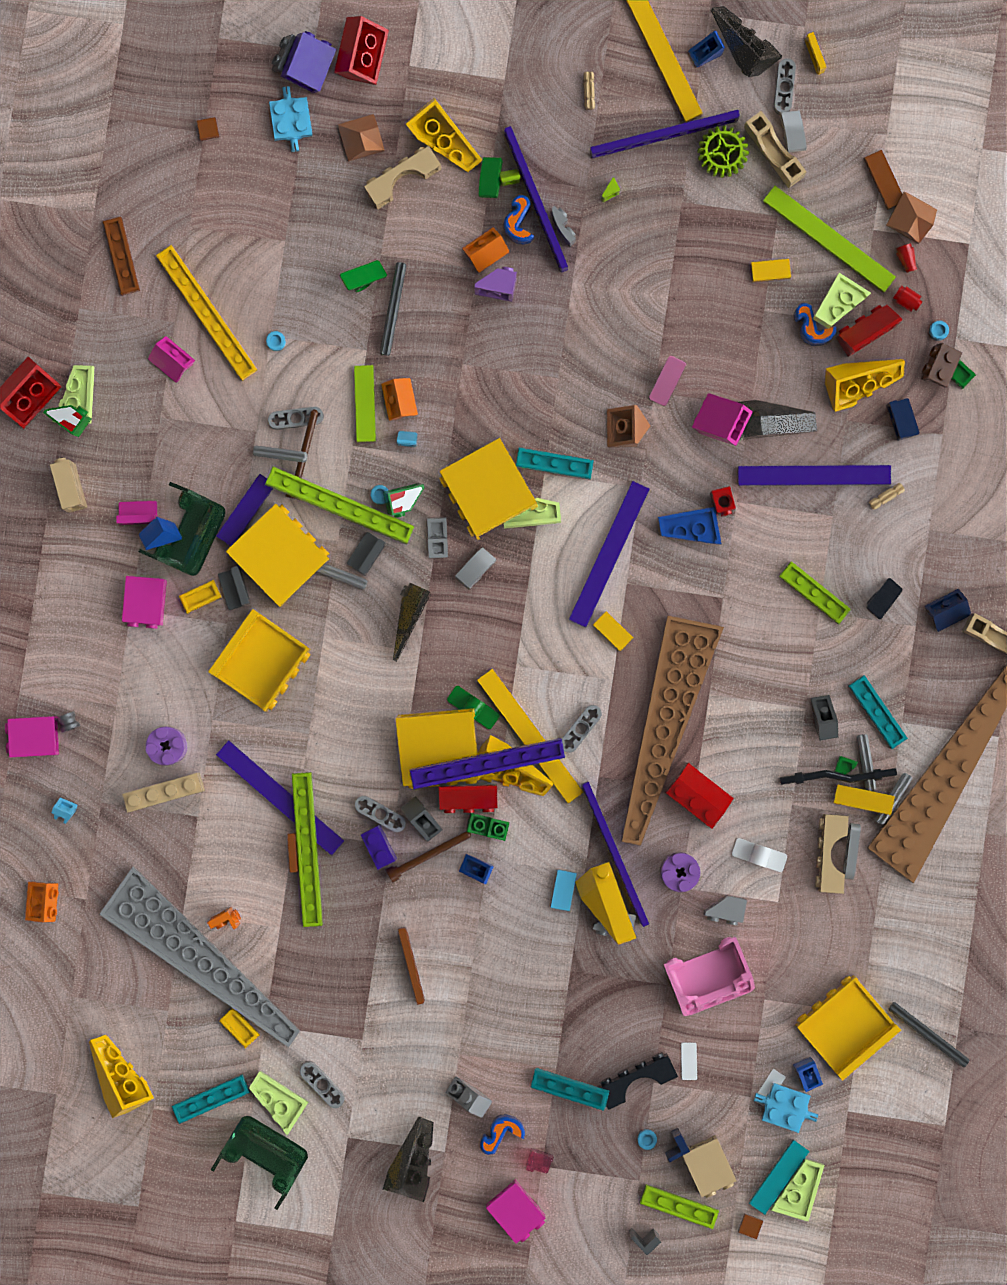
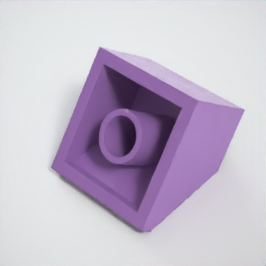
(498, 284)

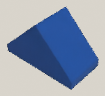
(707, 49)
(159, 533)
(476, 868)
(808, 1074)

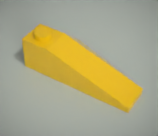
(440, 133)
(853, 381)
(526, 777)
(118, 1081)

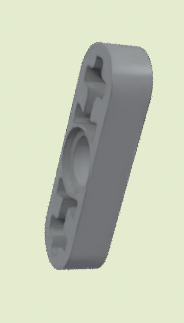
(781, 72)
(282, 424)
(594, 720)
(395, 815)
(851, 850)
(309, 1077)

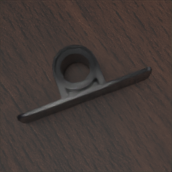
(884, 598)

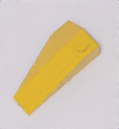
(602, 896)

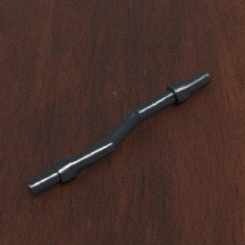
(799, 778)

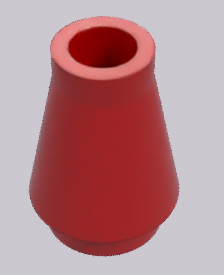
(907, 257)

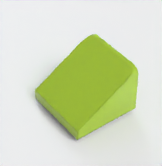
(510, 177)
(611, 191)

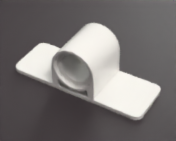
(759, 855)

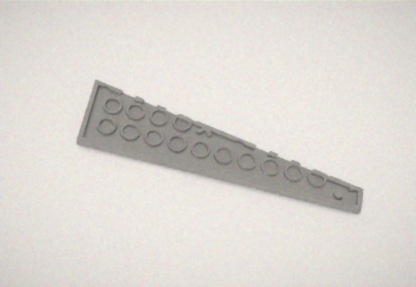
(164, 930)

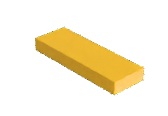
(864, 799)

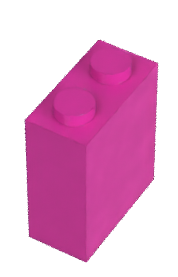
(722, 419)
(144, 601)
(32, 736)
(516, 1212)

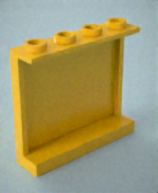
(487, 488)
(278, 554)
(260, 660)
(435, 739)
(847, 1027)

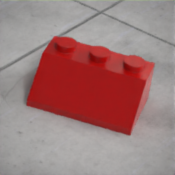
(361, 50)
(868, 329)
(27, 392)
(699, 795)
(468, 798)

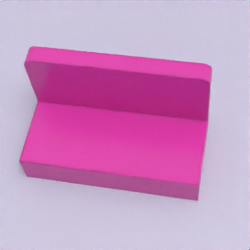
(170, 358)
(137, 512)

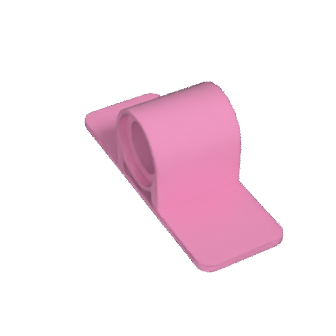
(667, 380)

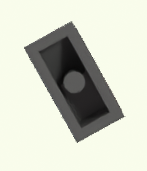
(824, 717)
(421, 818)

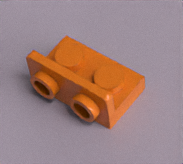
(41, 902)
(224, 917)

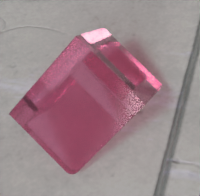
(539, 1161)

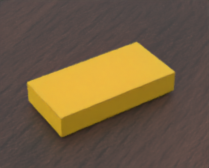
(815, 53)
(770, 270)
(200, 596)
(613, 631)
(239, 1027)

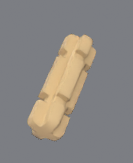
(589, 93)
(886, 496)

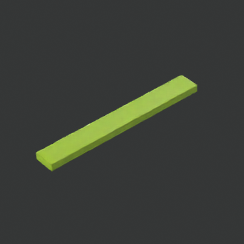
(829, 239)
(339, 505)
(307, 849)

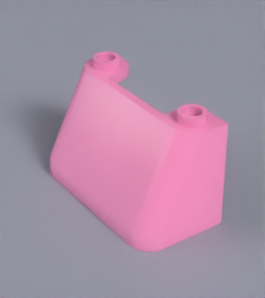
(710, 978)

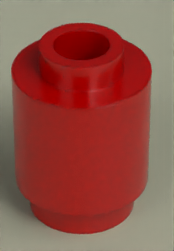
(908, 298)

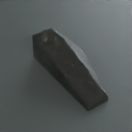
(748, 50)
(776, 420)
(411, 608)
(410, 1167)

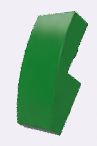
(490, 177)
(487, 826)

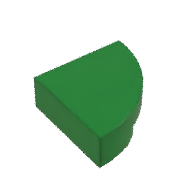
(844, 765)

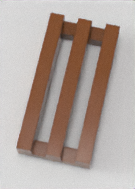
(292, 850)

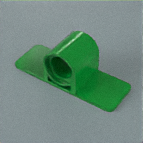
(363, 276)
(464, 700)

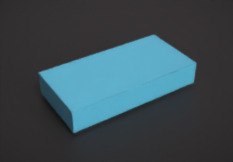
(563, 890)

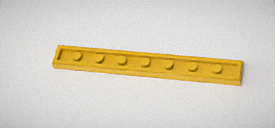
(665, 59)
(206, 312)
(528, 733)

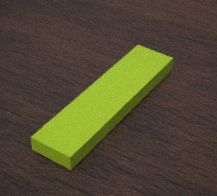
(365, 403)
(814, 592)
(679, 1206)

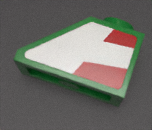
(70, 418)
(402, 499)

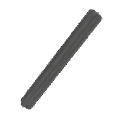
(393, 308)
(928, 1034)

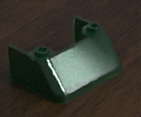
(197, 530)
(267, 1150)

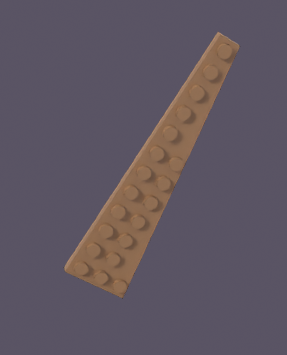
(678, 678)
(920, 817)

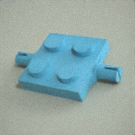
(290, 119)
(785, 1107)

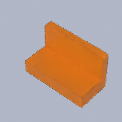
(486, 249)
(399, 398)

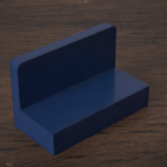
(902, 419)
(948, 609)
(681, 1148)

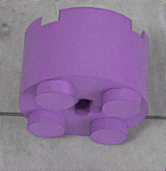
(156, 750)
(669, 874)

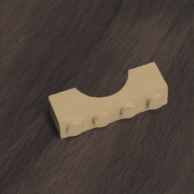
(764, 137)
(422, 163)
(986, 632)
(163, 792)
(829, 878)

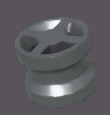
(68, 722)

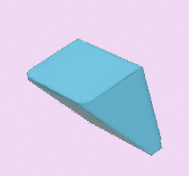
(407, 439)

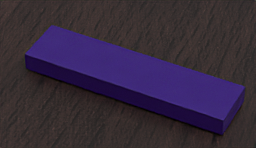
(245, 511)

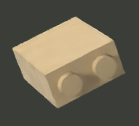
(68, 485)
(709, 1167)

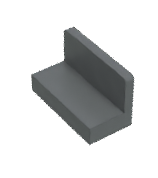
(366, 553)
(234, 588)
(647, 1243)

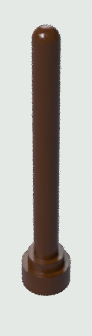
(306, 444)
(395, 872)

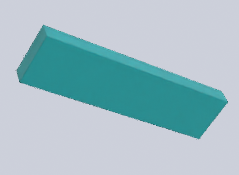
(554, 463)
(877, 712)
(570, 1089)
(210, 1099)
(779, 1176)

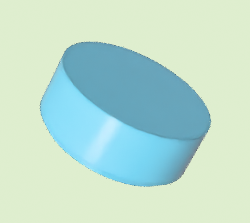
(939, 330)
(276, 341)
(377, 494)
(647, 1139)

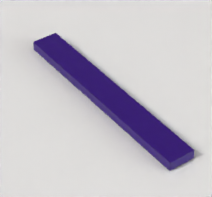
(664, 134)
(536, 200)
(814, 475)
(609, 554)
(487, 763)
(274, 792)
(615, 854)

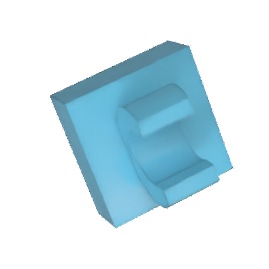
(64, 809)

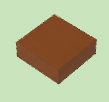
(208, 128)
(750, 1226)

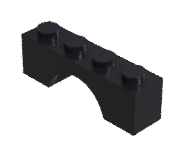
(658, 1069)

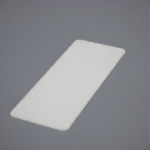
(689, 1061)
(774, 1077)

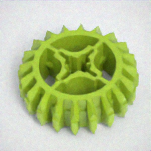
(720, 136)

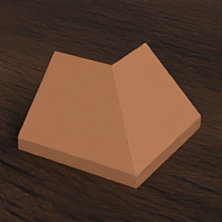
(361, 137)
(912, 217)
(625, 426)

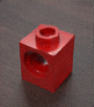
(726, 493)

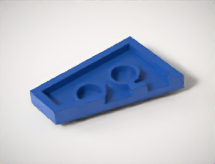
(692, 526)

